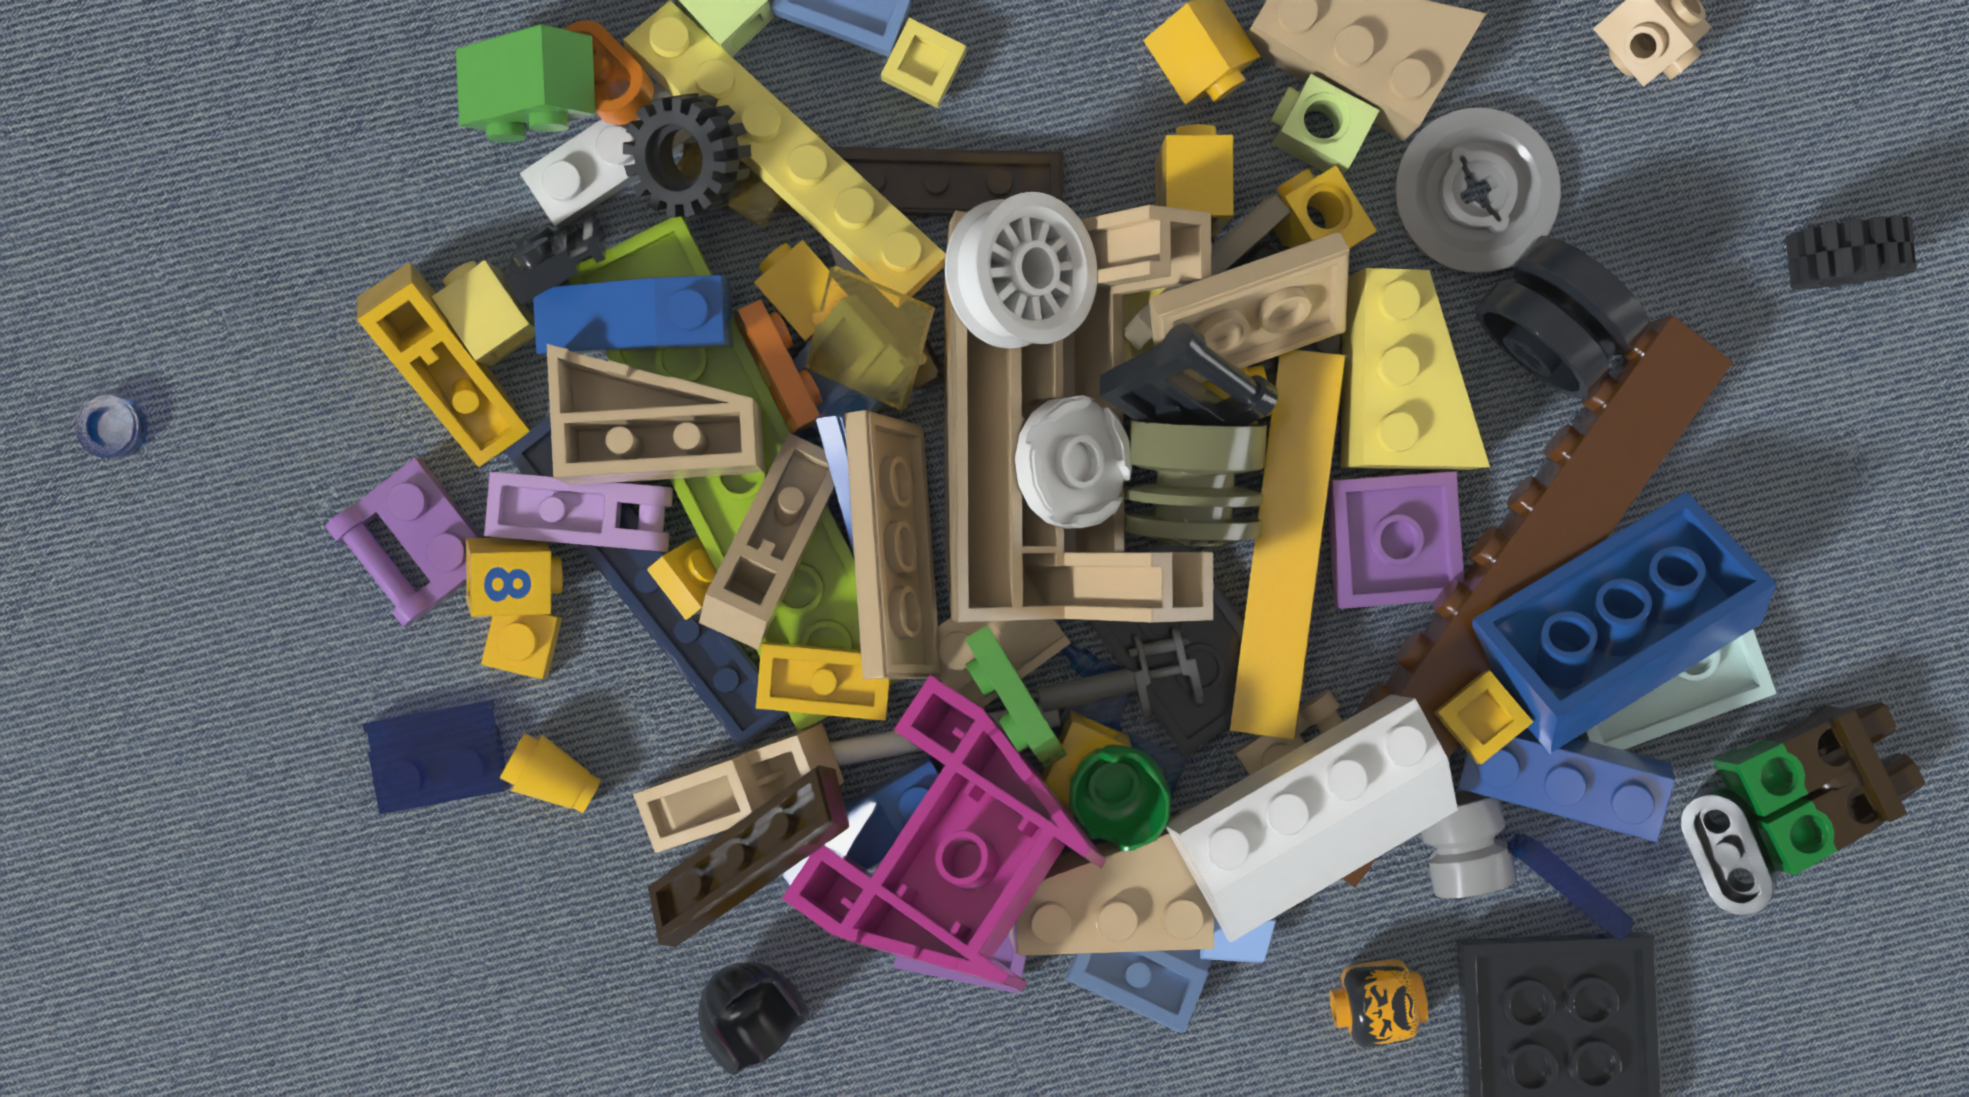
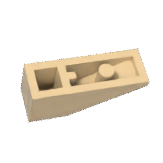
(769, 544)

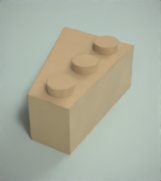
(1373, 49)
(645, 426)
(1128, 905)

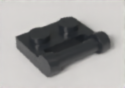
(1158, 390)

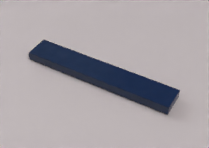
(708, 660)

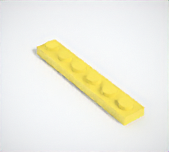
(789, 154)

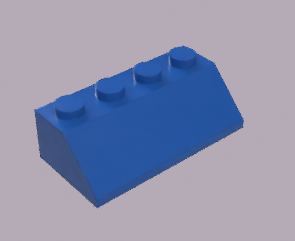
(1623, 619)

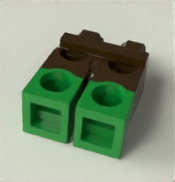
(1821, 783)

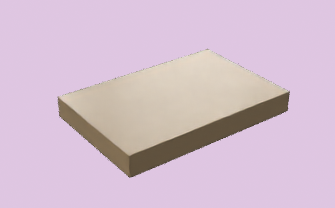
(1263, 304)

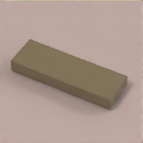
(1224, 256)

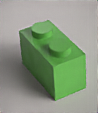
(525, 82)

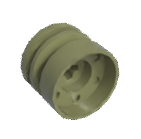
(1195, 482)

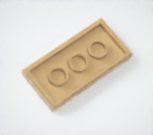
(892, 547)

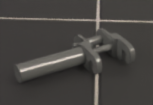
(1126, 681)

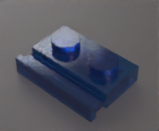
(436, 756)

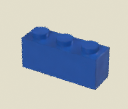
(1578, 783)

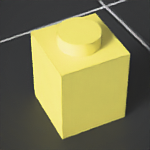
(485, 311)

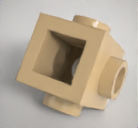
(1654, 36)

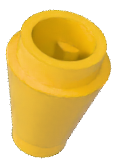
(549, 774)

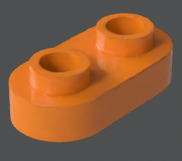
(618, 78)

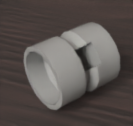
(1467, 853)

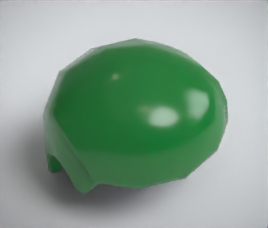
(1120, 796)

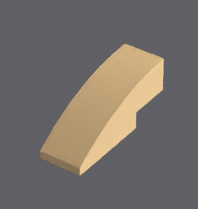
(731, 788)

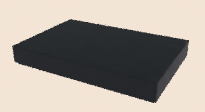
(1217, 654)

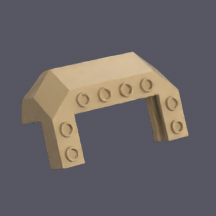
(997, 549)

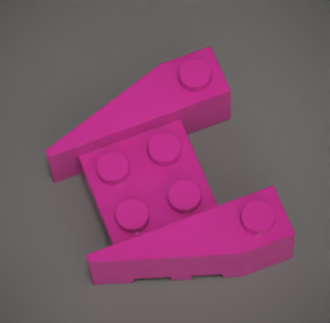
(962, 857)

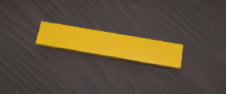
(1289, 544)

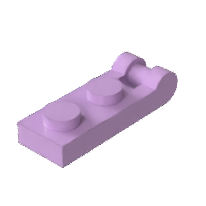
(575, 514)

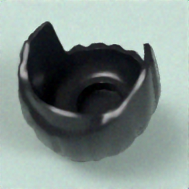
(748, 1014)

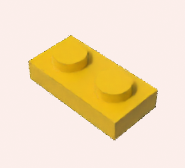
(818, 682)

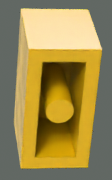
(1196, 173)

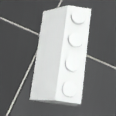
(1316, 814)

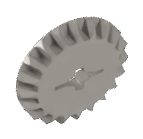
(1489, 148)

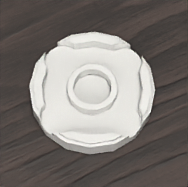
(1073, 462)

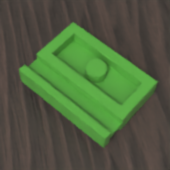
(1024, 720)

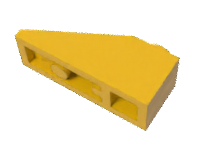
(438, 364)

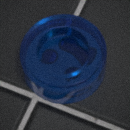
(111, 427)

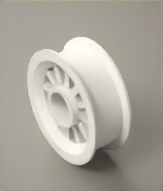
(1021, 270)

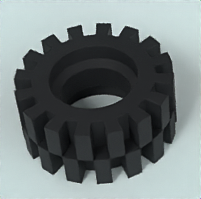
(655, 157)
(1851, 252)

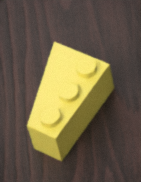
(1402, 379)

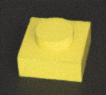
(923, 63)

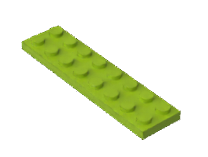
(823, 594)

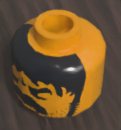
(1379, 1002)

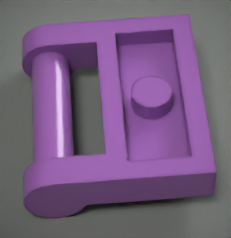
(424, 523)

